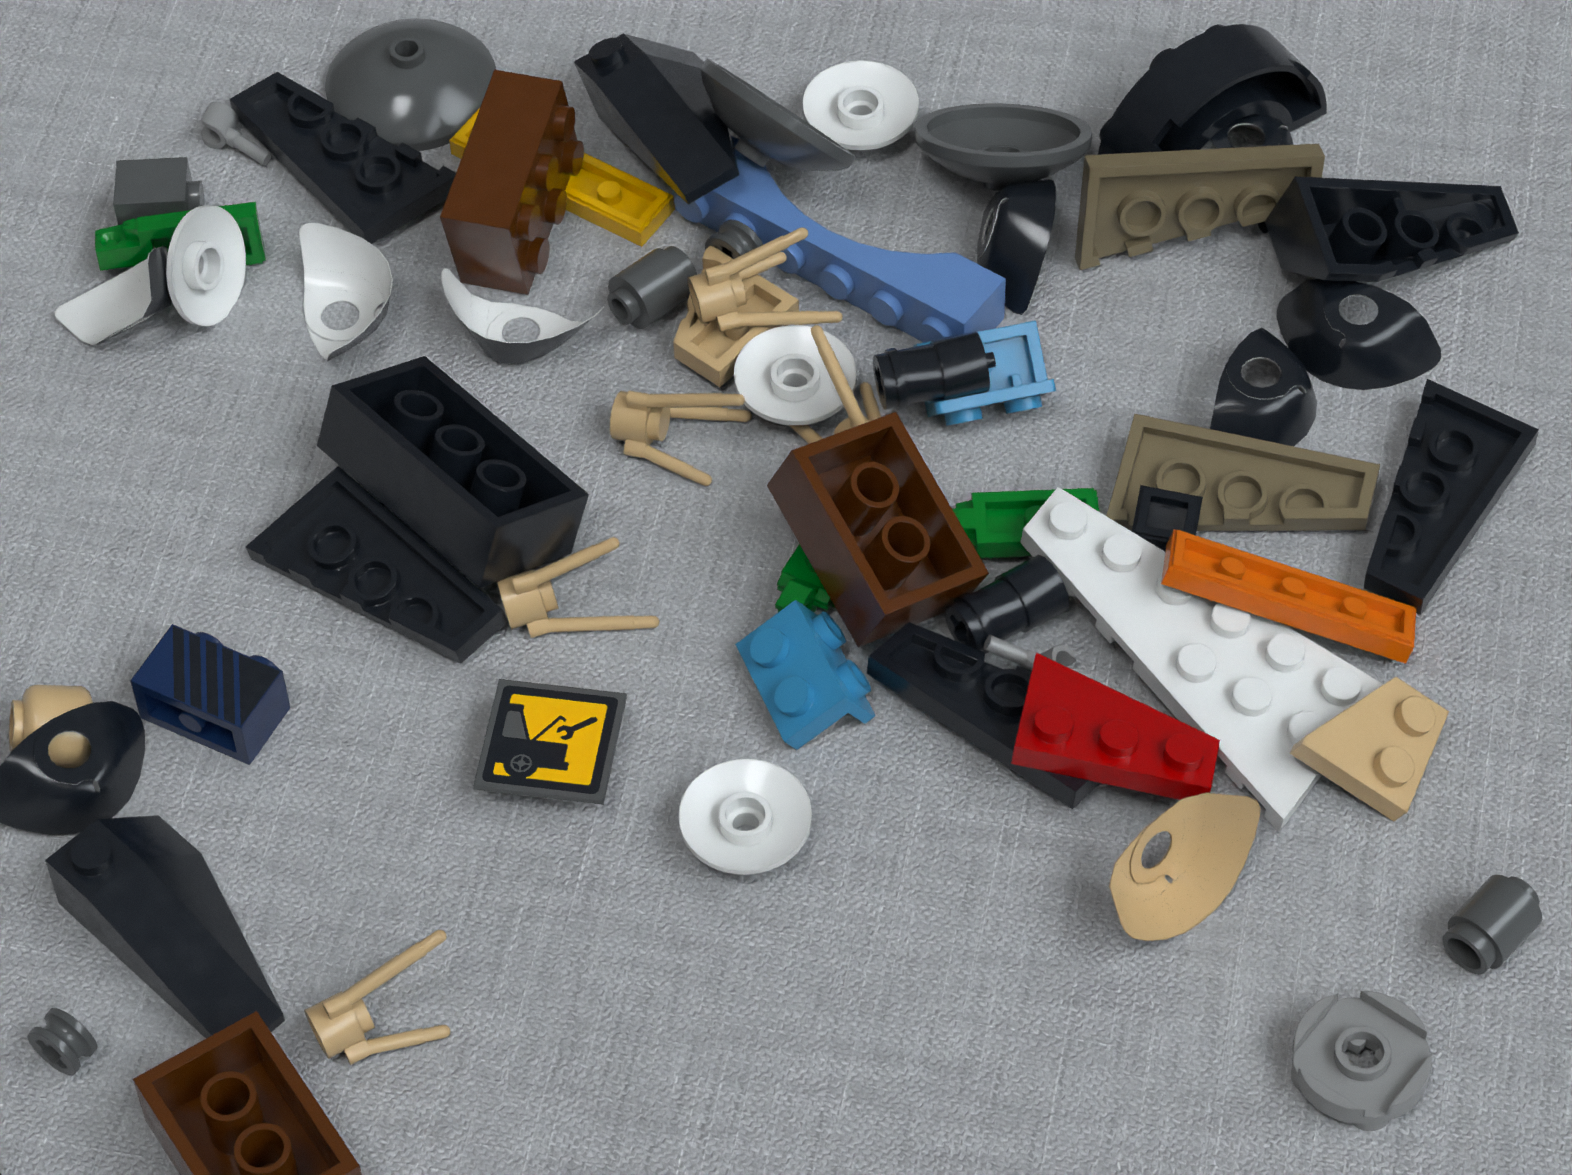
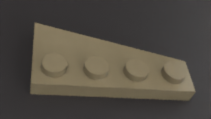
(1171, 194)
(1243, 480)

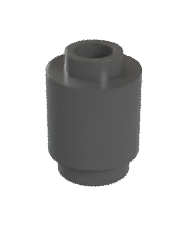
(650, 287)
(1492, 924)

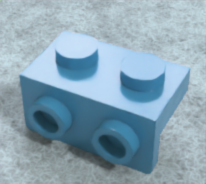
(1015, 380)
(804, 673)

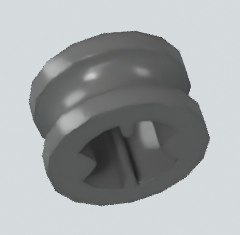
(734, 239)
(62, 1041)

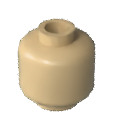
(41, 705)

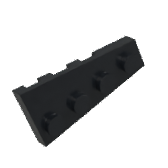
(341, 160)
(1444, 489)
(373, 563)
(967, 697)

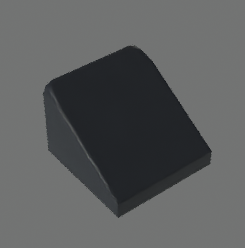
(1162, 511)

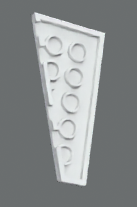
(1207, 662)

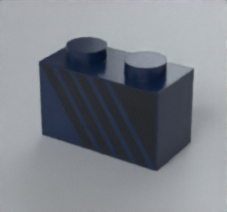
(211, 693)

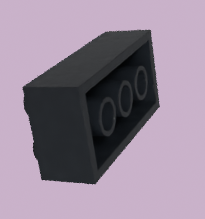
(452, 470)

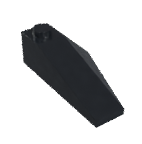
(661, 111)
(1383, 227)
(163, 918)

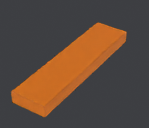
(1289, 596)

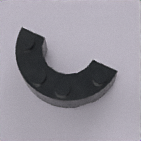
(1208, 86)

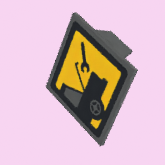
(550, 741)

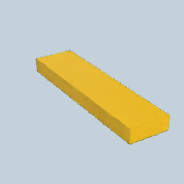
(604, 195)

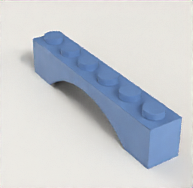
(911, 291)

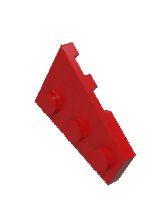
(1109, 738)

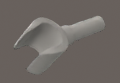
(219, 130)
(1025, 658)

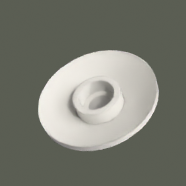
(861, 104)
(206, 265)
(787, 359)
(740, 795)

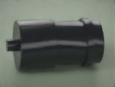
(933, 371)
(1009, 605)

